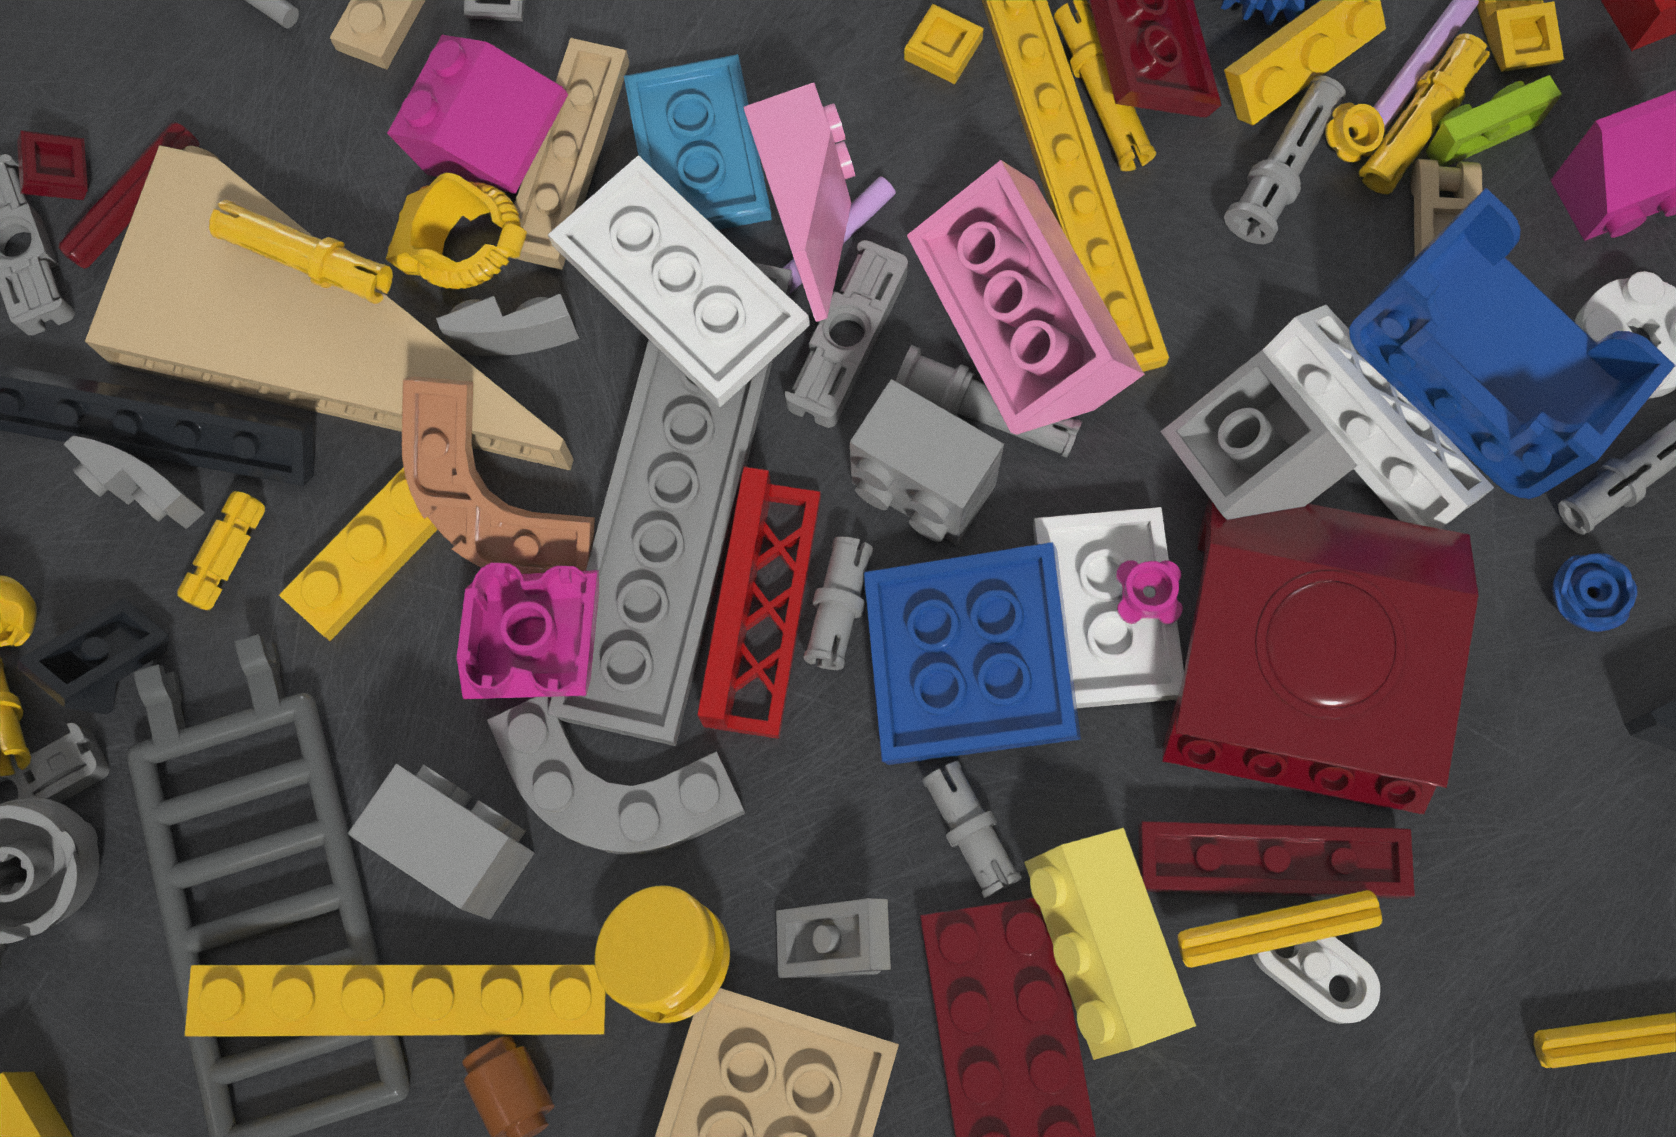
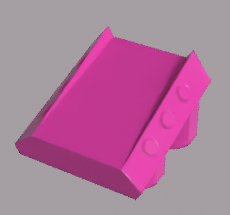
(528, 632)

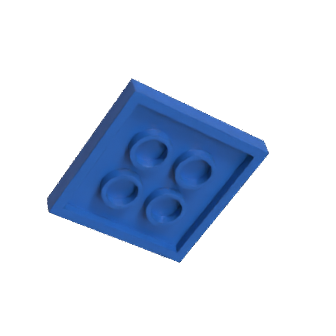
(971, 655)

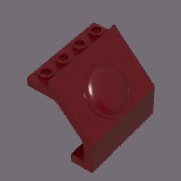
(1327, 654)

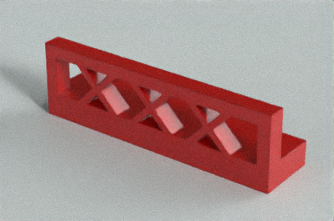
(735, 604)

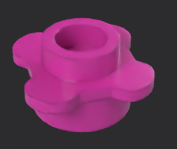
(1160, 576)

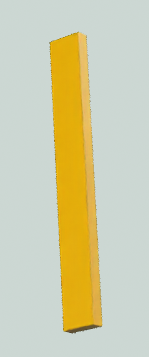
(1073, 167)

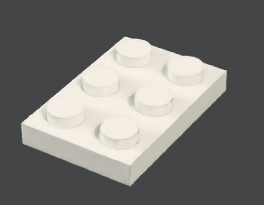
(1108, 656)

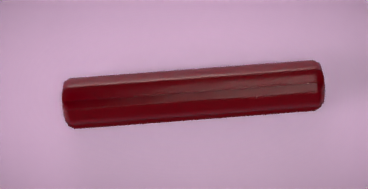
(118, 204)

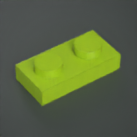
(1506, 115)

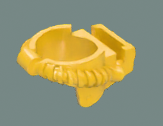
(432, 214)

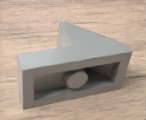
(833, 939)

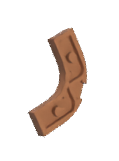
(457, 501)

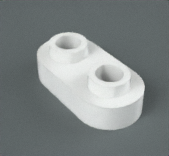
(1308, 977)

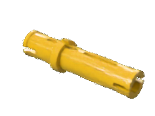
(1088, 63)
(1436, 95)
(322, 260)

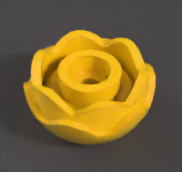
(17, 613)

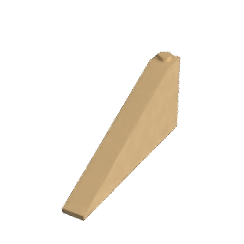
(264, 331)

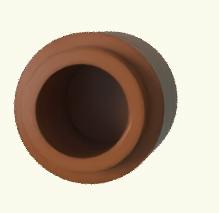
(507, 1089)

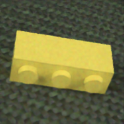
(1108, 944)

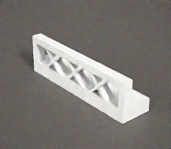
(1389, 439)

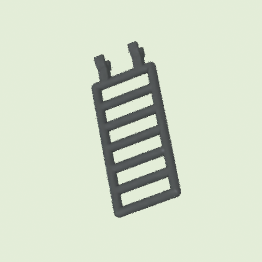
(171, 740)

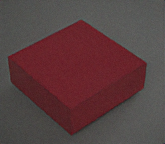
(52, 165)

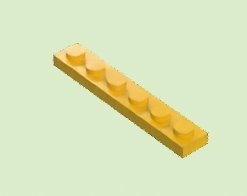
(394, 1000)

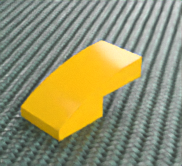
(1521, 32)

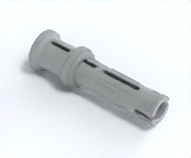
(1277, 179)
(961, 394)

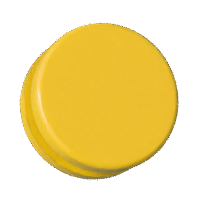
(662, 954)

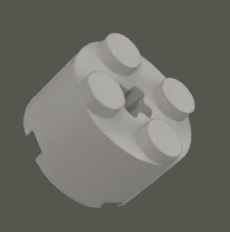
(59, 862)

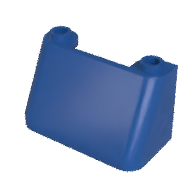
(1500, 359)

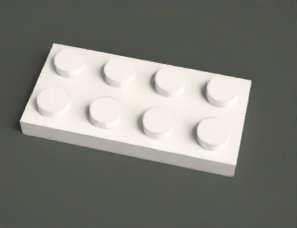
(679, 280)

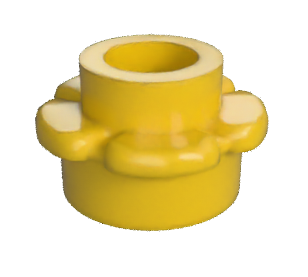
(1366, 128)

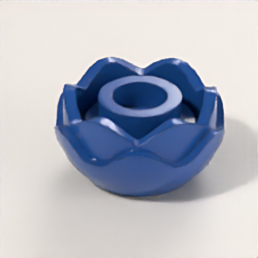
(1609, 579)

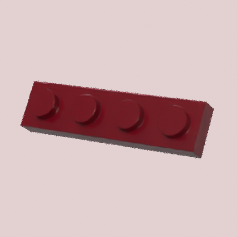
(1275, 859)

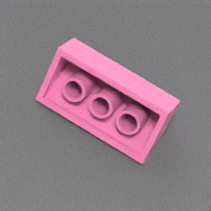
(1023, 302)

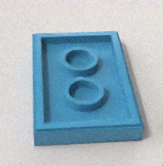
(699, 139)

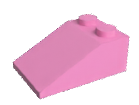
(807, 182)

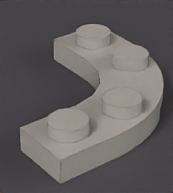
(604, 813)

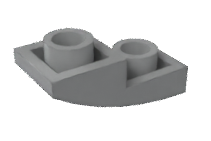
(482, 329)
(130, 479)

